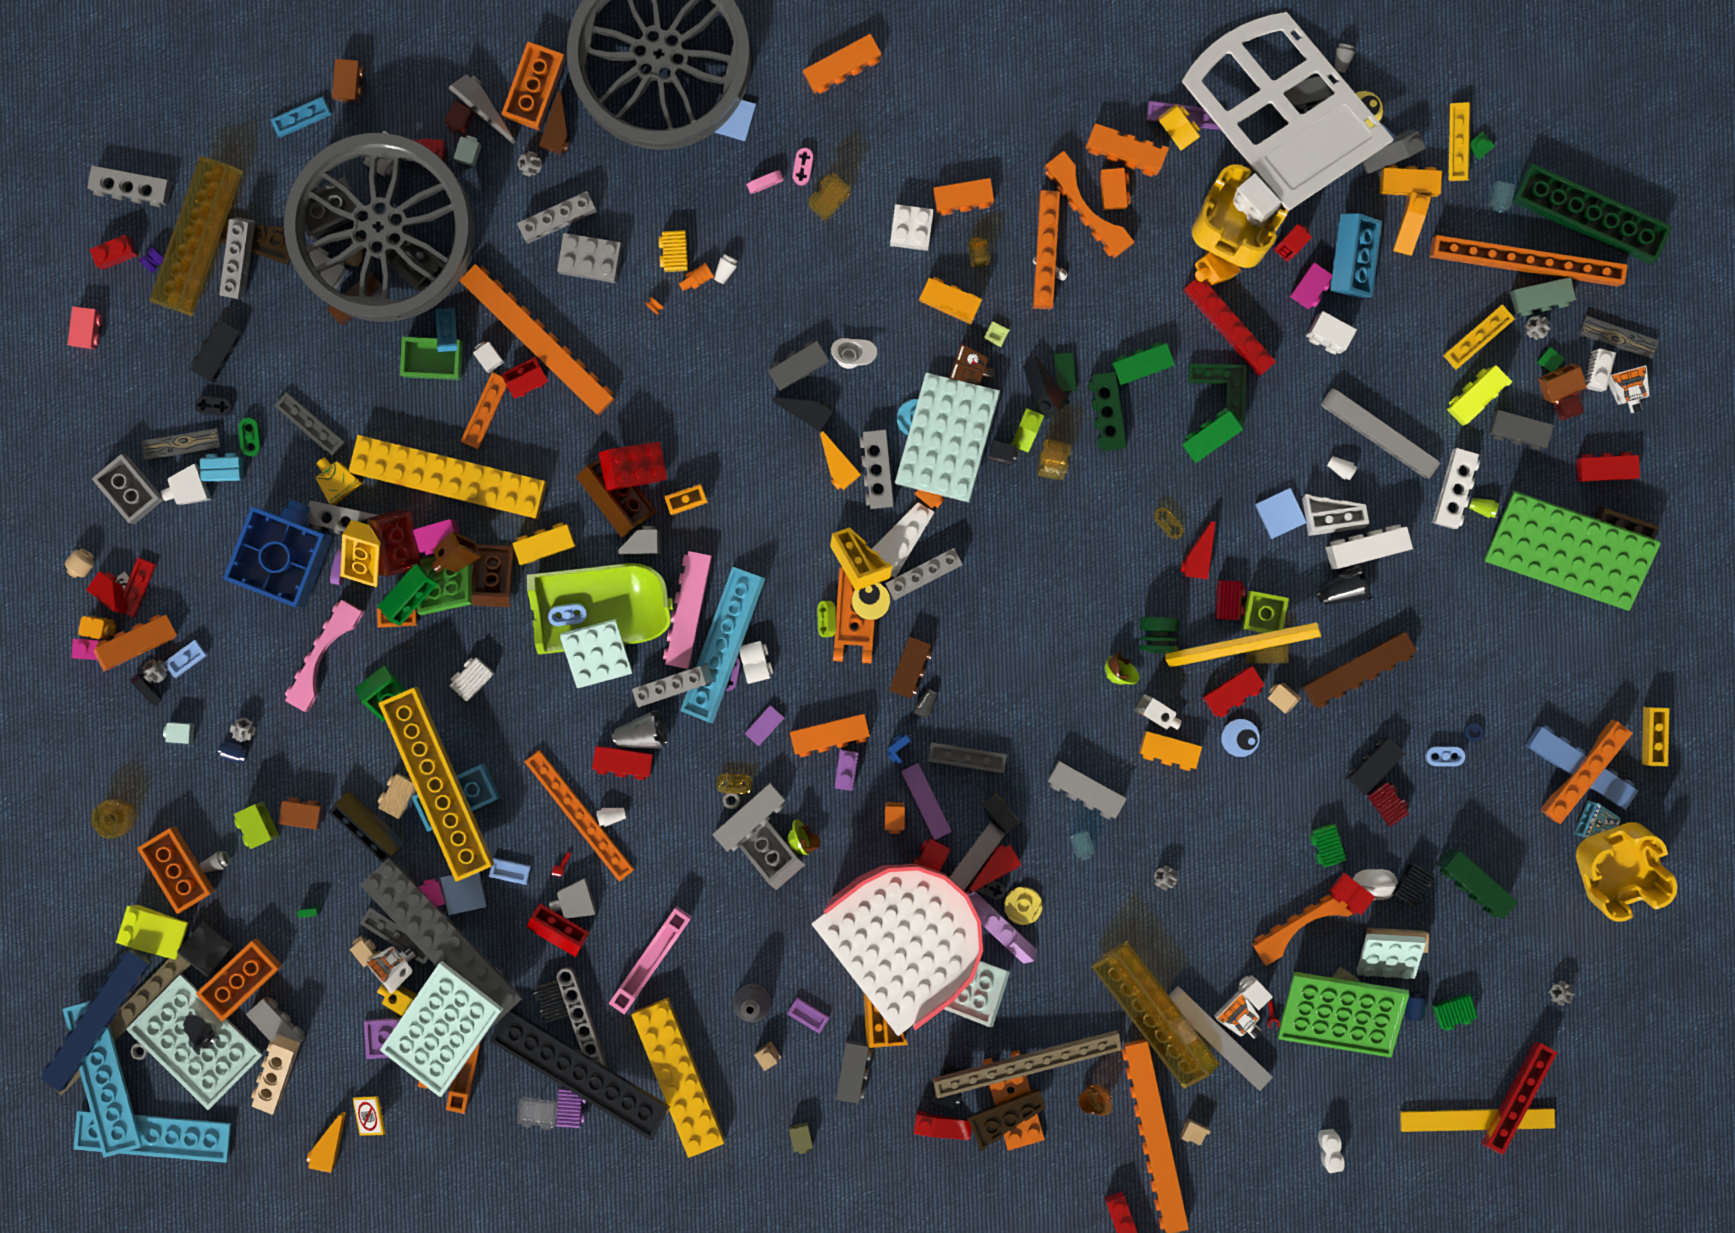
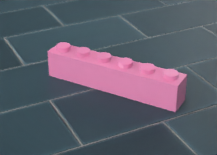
(688, 610)

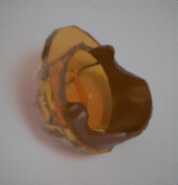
(1095, 1100)

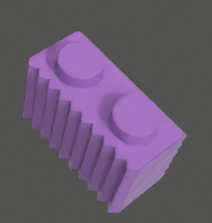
(846, 769)
(569, 1109)

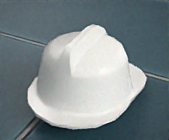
(853, 352)
(1378, 882)

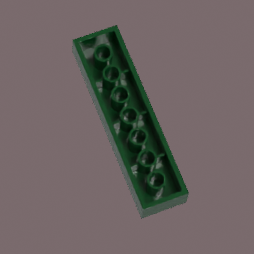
(1591, 214)

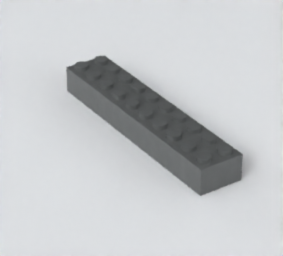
(436, 933)

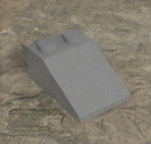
(771, 855)

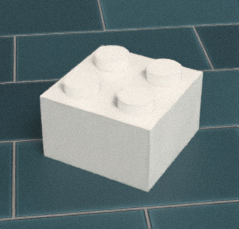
(1256, 201)
(911, 227)
(1330, 333)

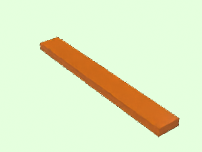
(579, 815)

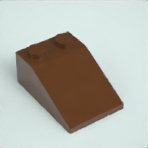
(493, 576)

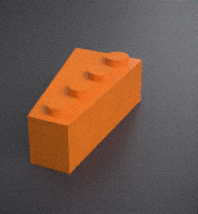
(1126, 150)

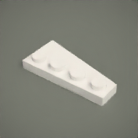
(902, 537)

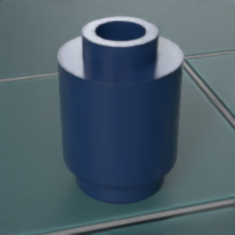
(232, 752)
(1415, 1006)

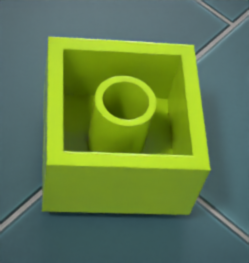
(1264, 612)
(256, 825)

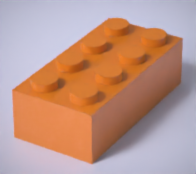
(534, 86)
(176, 869)
(239, 979)

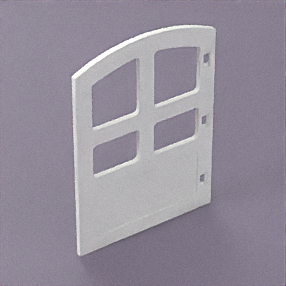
(1313, 145)

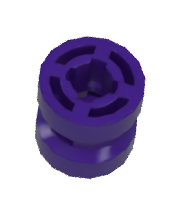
(148, 262)

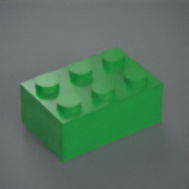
(1213, 434)

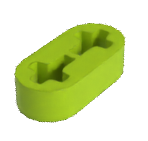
(826, 619)

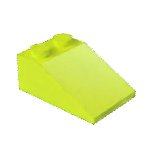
(151, 931)

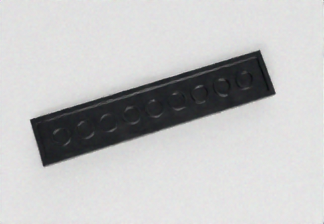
(580, 1074)

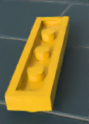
(1459, 141)
(1478, 337)

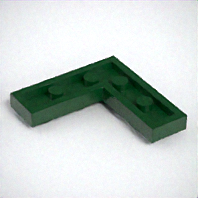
(1232, 375)

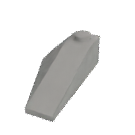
(472, 95)

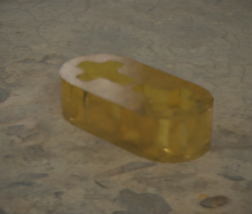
(1165, 526)
(734, 783)

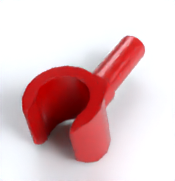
(559, 870)
(1272, 1015)

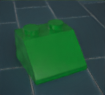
(377, 688)

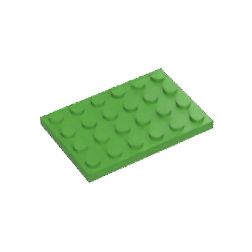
(1343, 1014)

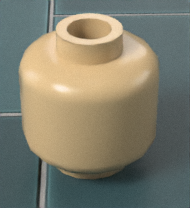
(79, 563)

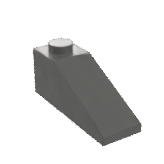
(1402, 147)

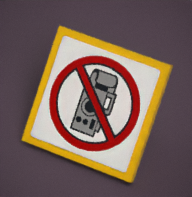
(369, 1115)

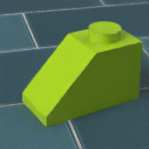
(1027, 430)

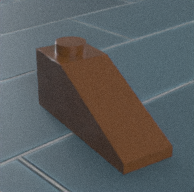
(556, 135)

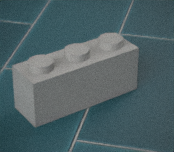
(273, 1021)

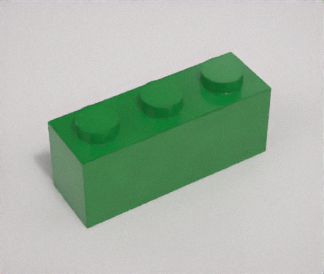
(1142, 363)
(407, 595)

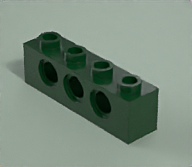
(1109, 382)

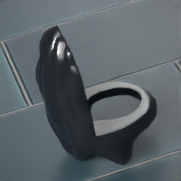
(199, 1033)

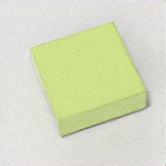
(996, 334)

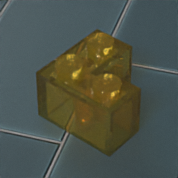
(830, 198)

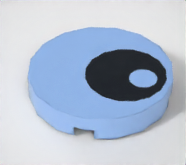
(1240, 737)

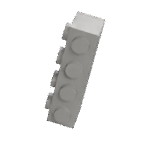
(1086, 789)
(748, 817)

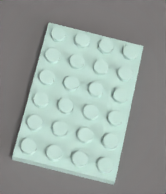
(947, 437)
(441, 1029)
(163, 1036)

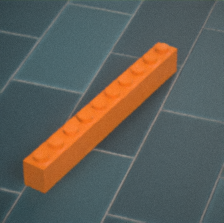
(1528, 261)
(537, 340)
(1155, 1135)

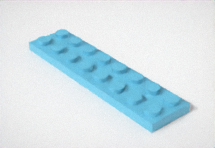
(724, 642)
(106, 1092)
(165, 1137)

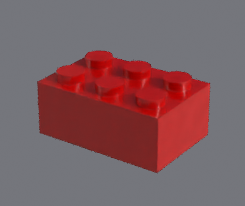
(633, 466)

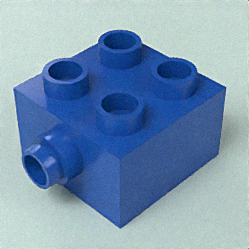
(279, 554)

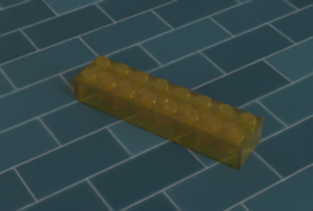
(195, 235)
(1155, 1015)

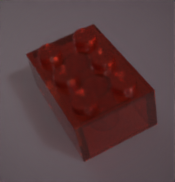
(397, 540)

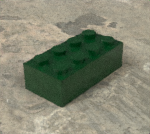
(1477, 883)

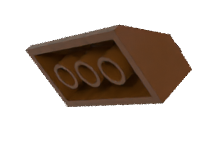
(623, 507)

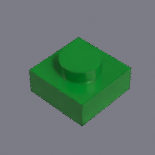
(1481, 145)

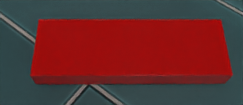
(137, 585)

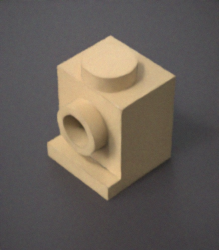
(363, 950)
(767, 1056)

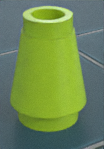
(1484, 507)

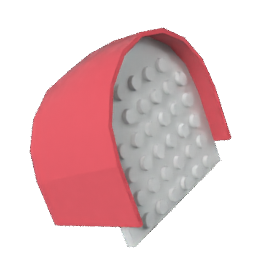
(905, 940)

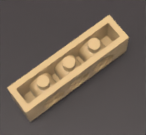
(270, 1099)

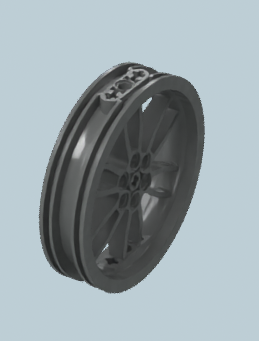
(735, 82)
(378, 147)

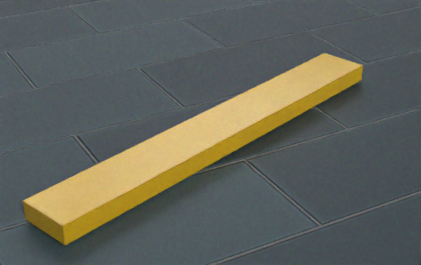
(1243, 644)
(1470, 1119)

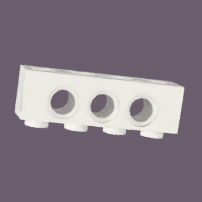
(1442, 515)

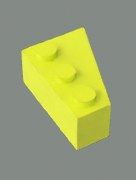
(1478, 394)

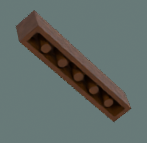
(1358, 669)

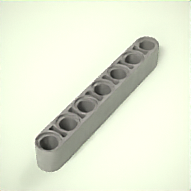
(1380, 433)
(977, 855)
(585, 1020)
(1220, 1039)

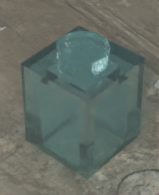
(1501, 196)
(1082, 845)

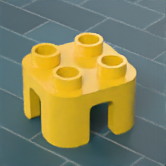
(1226, 230)
(1625, 868)

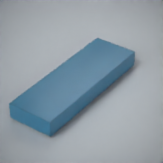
(301, 117)
(446, 329)

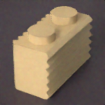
(397, 796)

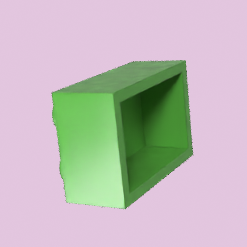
(422, 360)

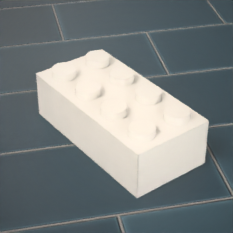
(1367, 548)

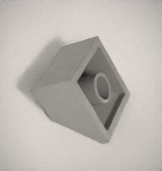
(642, 542)

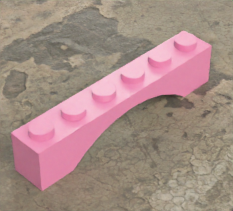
(304, 690)
(650, 960)

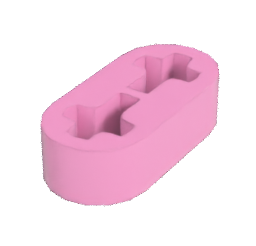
(807, 167)
(765, 182)

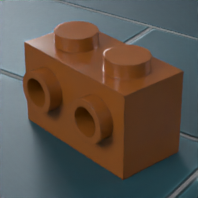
(347, 80)
(1562, 383)
(301, 813)

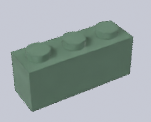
(1543, 296)

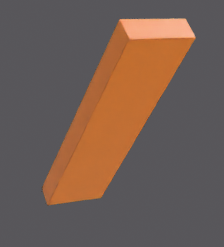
(484, 411)

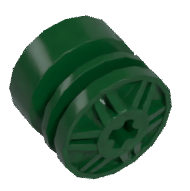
(1159, 634)

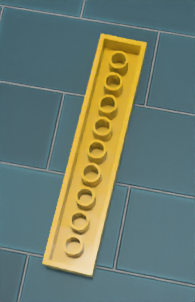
(448, 477)
(436, 784)

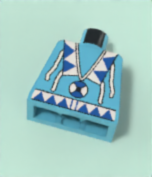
(1595, 820)

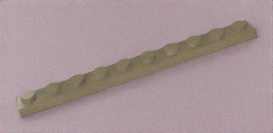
(142, 1000)
(1027, 1064)

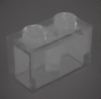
(537, 1112)

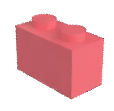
(84, 328)

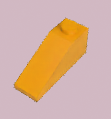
(1411, 223)
(840, 468)
(325, 1152)

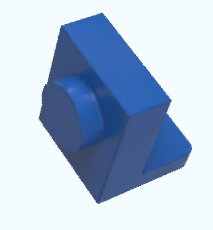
(898, 742)

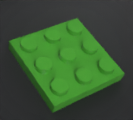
(452, 591)

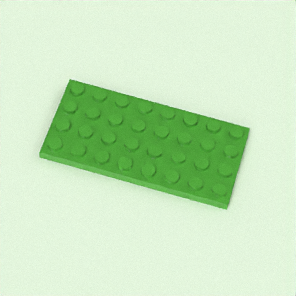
(1572, 550)

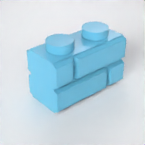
(221, 468)

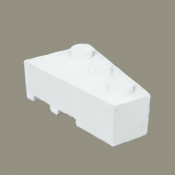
(1331, 516)

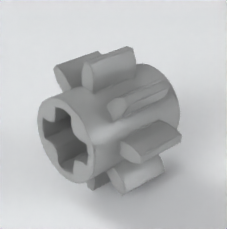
(529, 163)
(1537, 327)
(154, 671)
(242, 729)
(1165, 877)
(1561, 993)

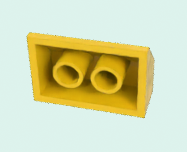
(360, 554)

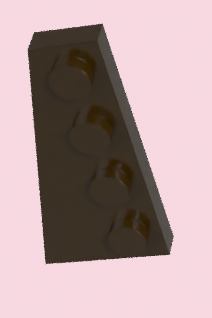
(267, 242)
(1000, 1118)

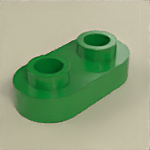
(247, 437)

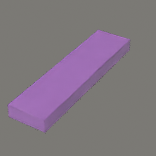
(1196, 114)
(926, 801)

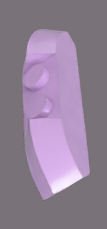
(1003, 930)

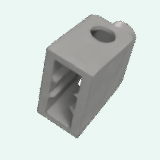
(575, 900)

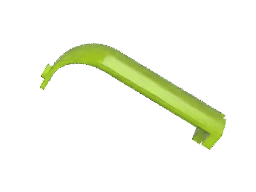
(621, 592)

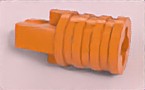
(697, 277)

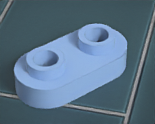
(568, 616)
(1444, 756)

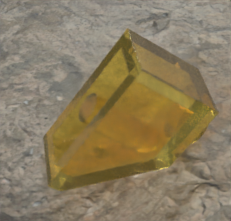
(978, 252)
(1273, 654)

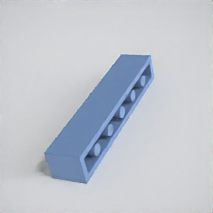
(1569, 759)

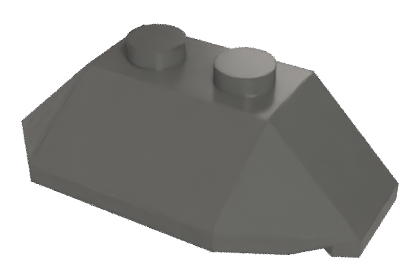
(420, 257)

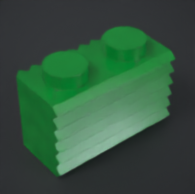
(1327, 845)
(1455, 1011)

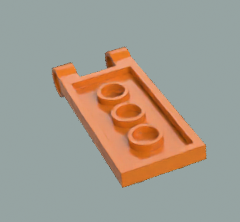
(845, 617)
(1027, 1131)

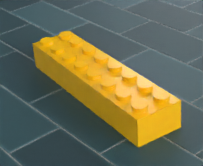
(678, 1077)

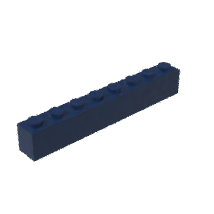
(96, 1020)

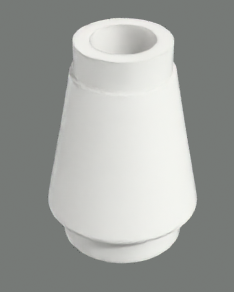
(725, 268)
(1342, 467)
(608, 816)

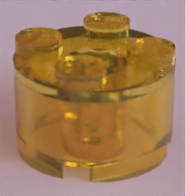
(1053, 459)
(106, 826)

